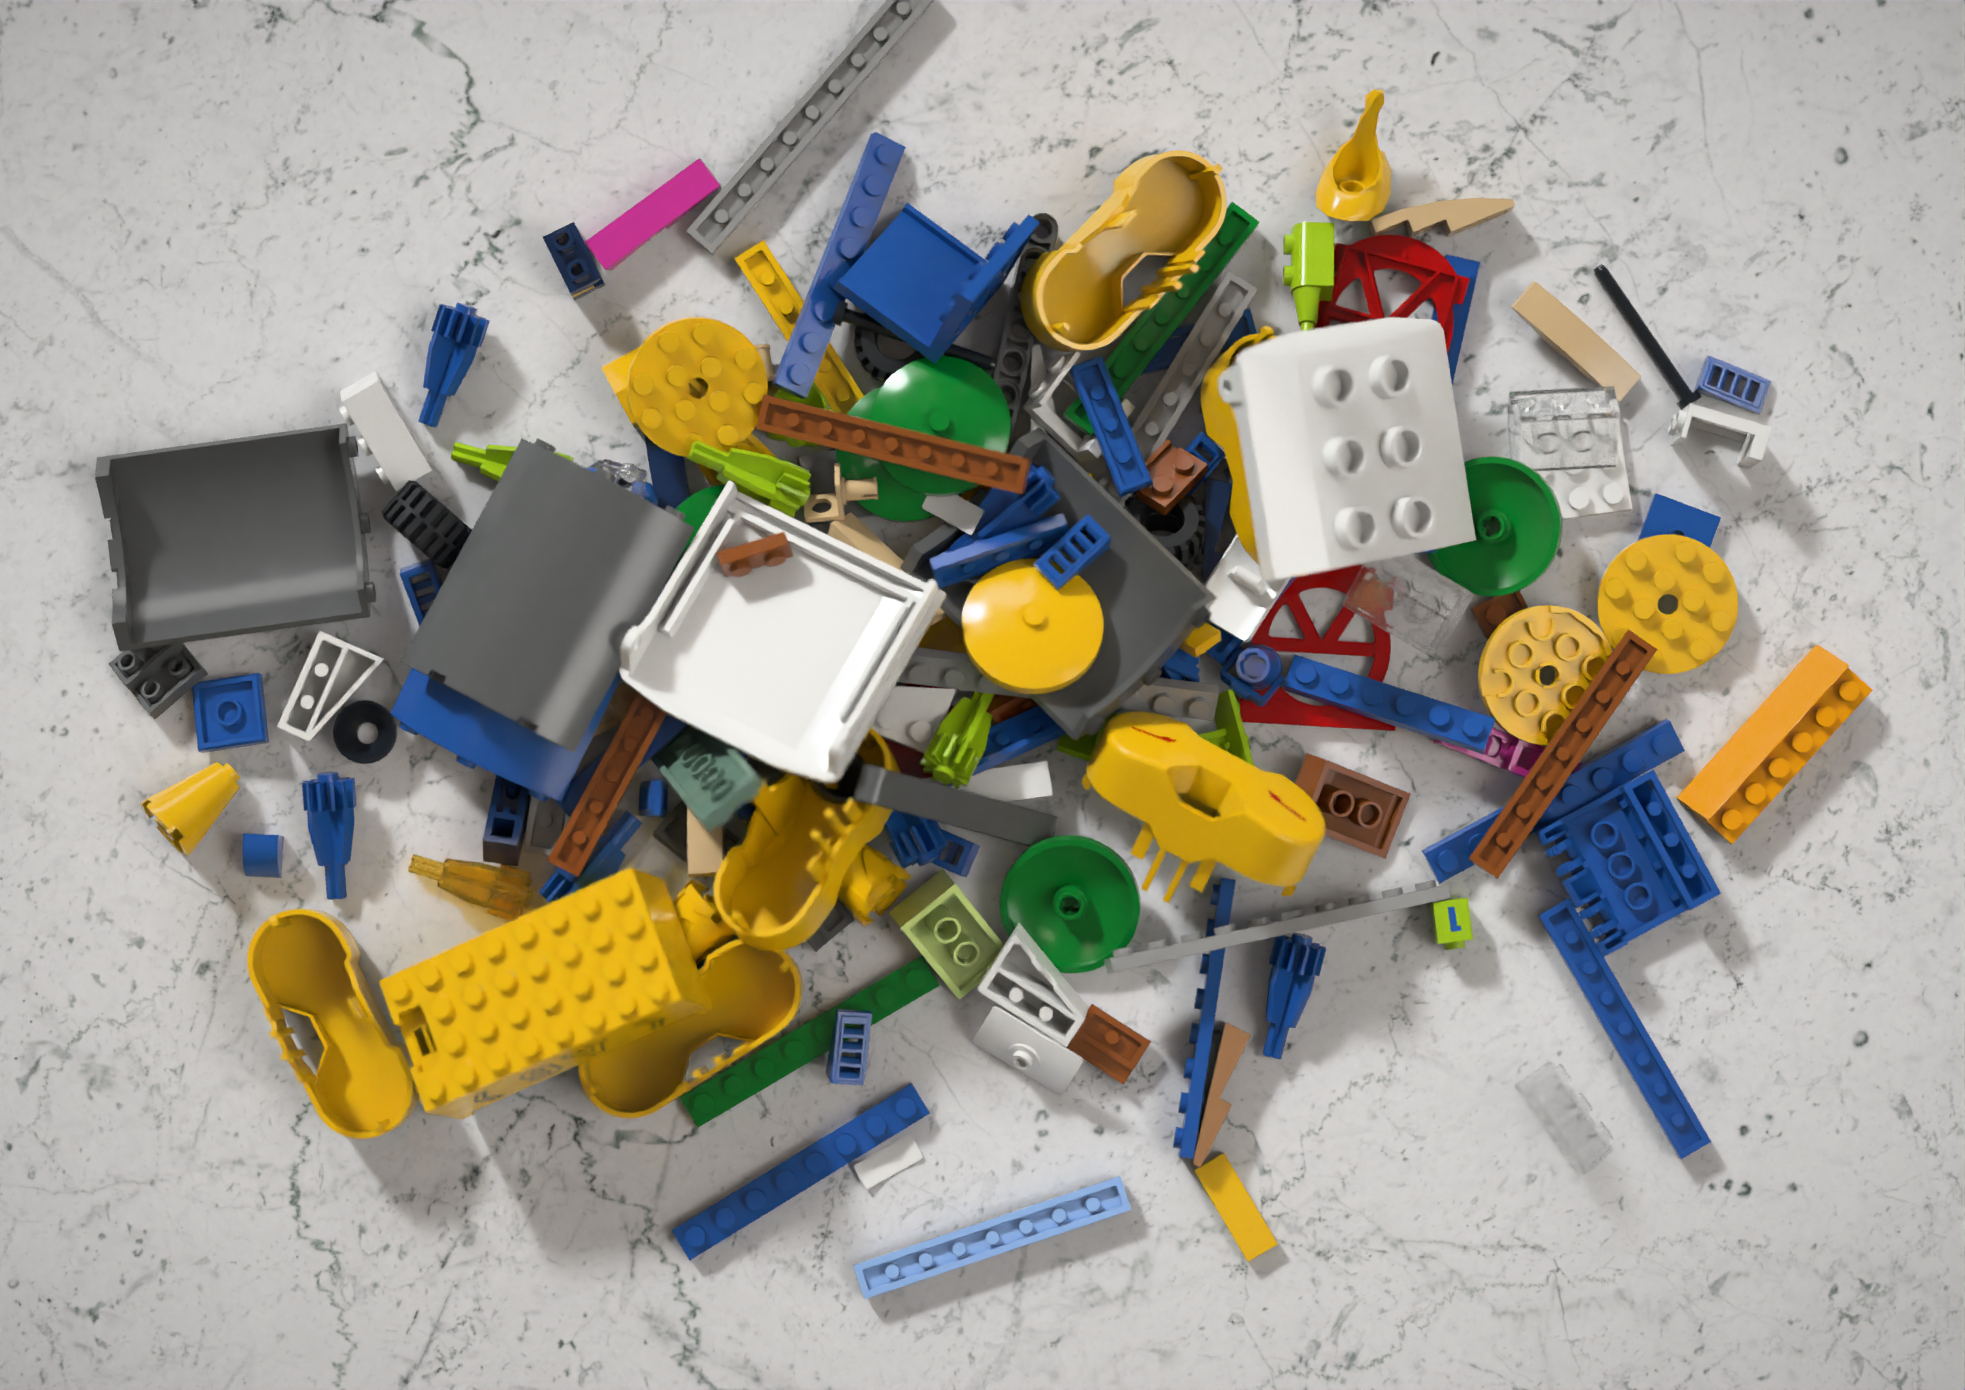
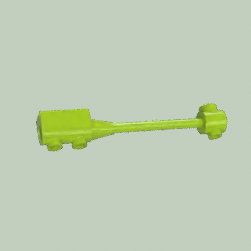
(1310, 269)

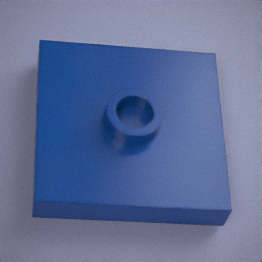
(1677, 518)
(230, 713)

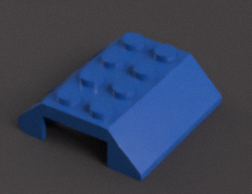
(1629, 861)

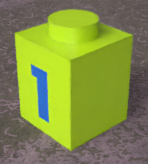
(1451, 923)

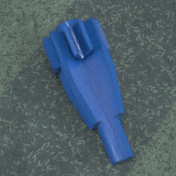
(450, 355)
(1013, 510)
(331, 826)
(914, 838)
(602, 863)
(1290, 986)

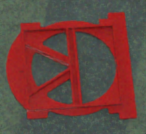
(1397, 253)
(1283, 707)

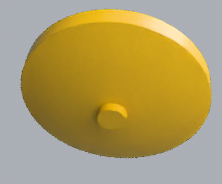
(1028, 632)

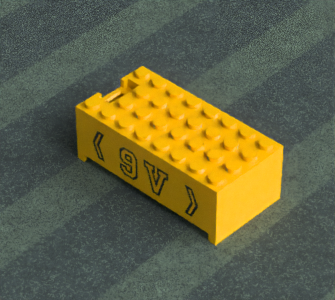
(545, 993)

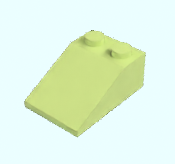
(948, 933)

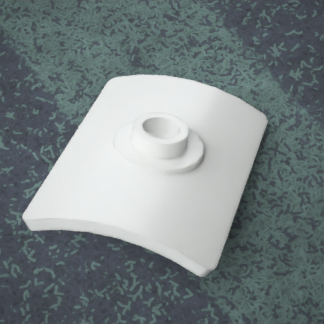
(1241, 593)
(1028, 1050)

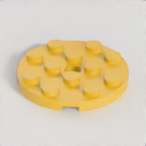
(688, 351)
(1675, 567)
(1513, 663)

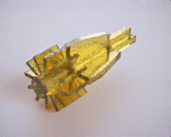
(500, 890)

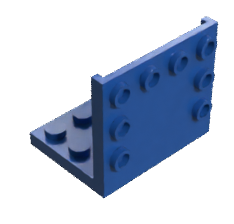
(928, 281)

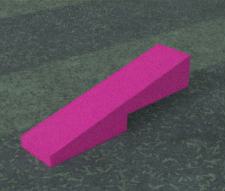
(652, 215)
(1504, 752)

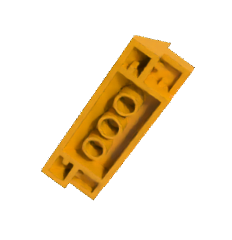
(1774, 743)

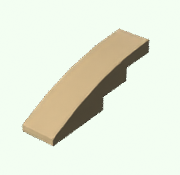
(1451, 214)
(1575, 340)
(704, 848)

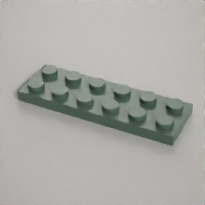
(707, 775)

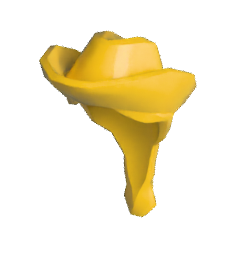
(1357, 165)

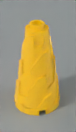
(871, 884)
(700, 920)

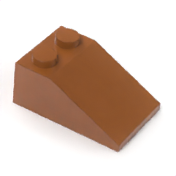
(1353, 805)

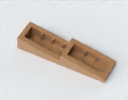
(1215, 1109)

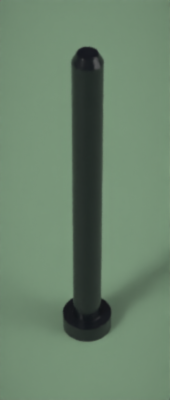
(866, 322)
(1646, 337)

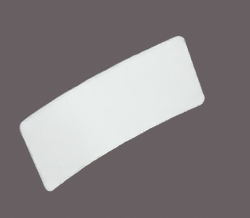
(954, 511)
(888, 1161)

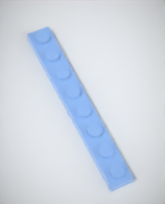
(991, 1237)

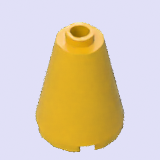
(192, 805)

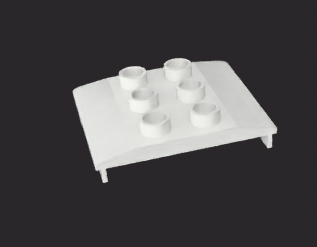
(1350, 445)
(783, 656)

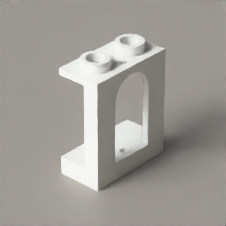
(1750, 433)
(1082, 449)

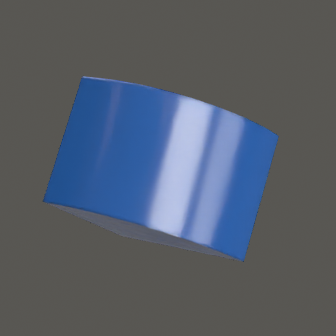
(263, 855)

